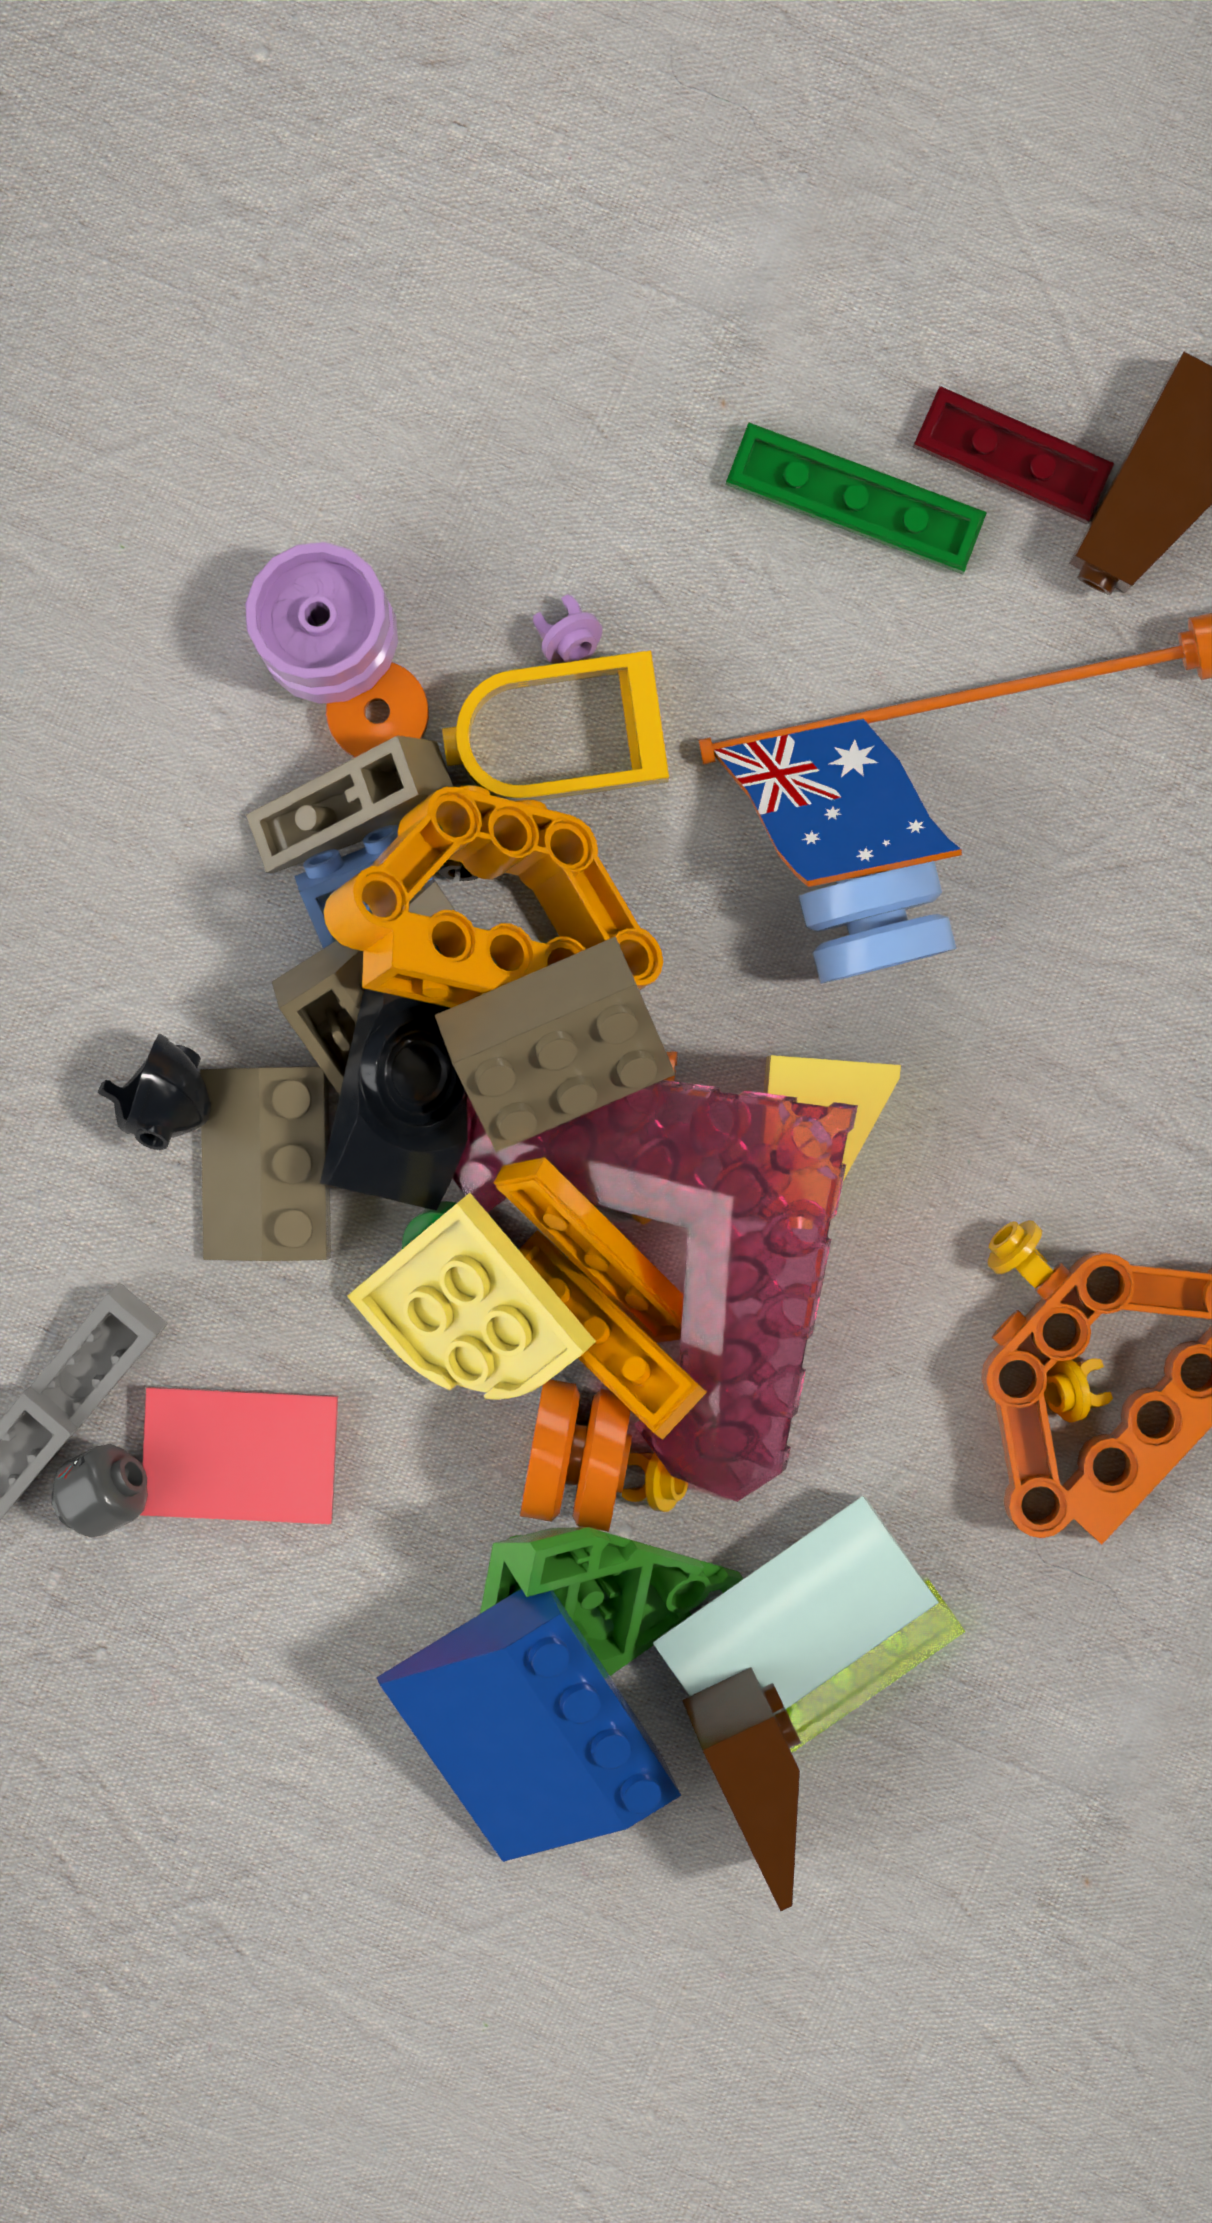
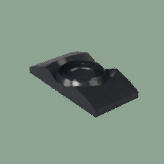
(398, 1106)

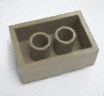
(554, 1044)

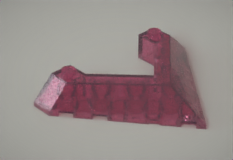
(758, 1196)

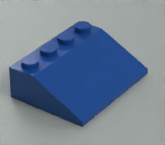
(530, 1729)

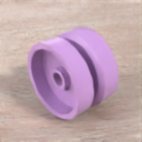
(312, 587)

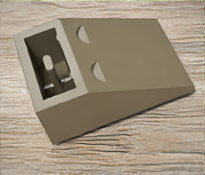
(326, 993)

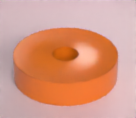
(407, 713)

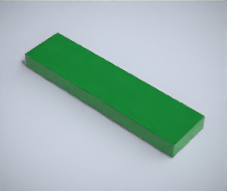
(856, 498)

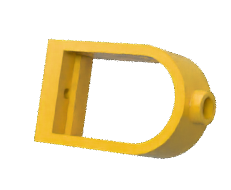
(640, 715)

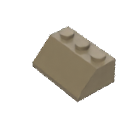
(266, 1165)

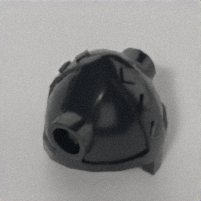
(162, 1096)

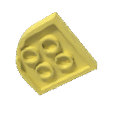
(471, 1309)

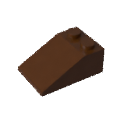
(749, 1751)

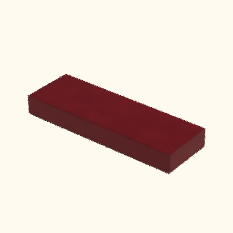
(1013, 455)

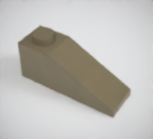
(348, 802)

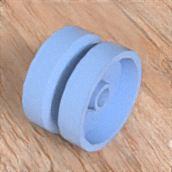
(877, 921)

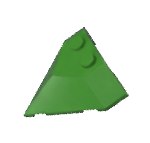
(610, 1585)

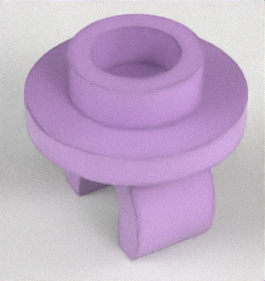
(570, 638)

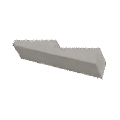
(72, 1388)

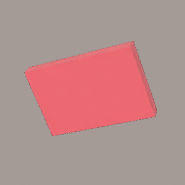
(240, 1455)

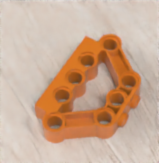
(1024, 1417)

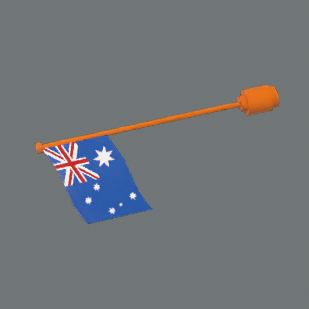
(842, 798)

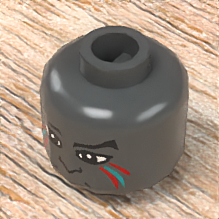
(99, 1490)

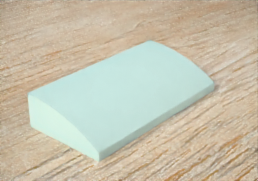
(803, 1610)

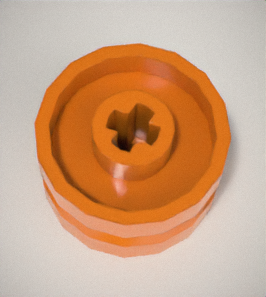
(577, 1455)

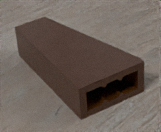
(1158, 485)

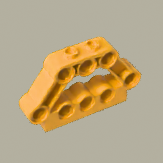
(570, 888)

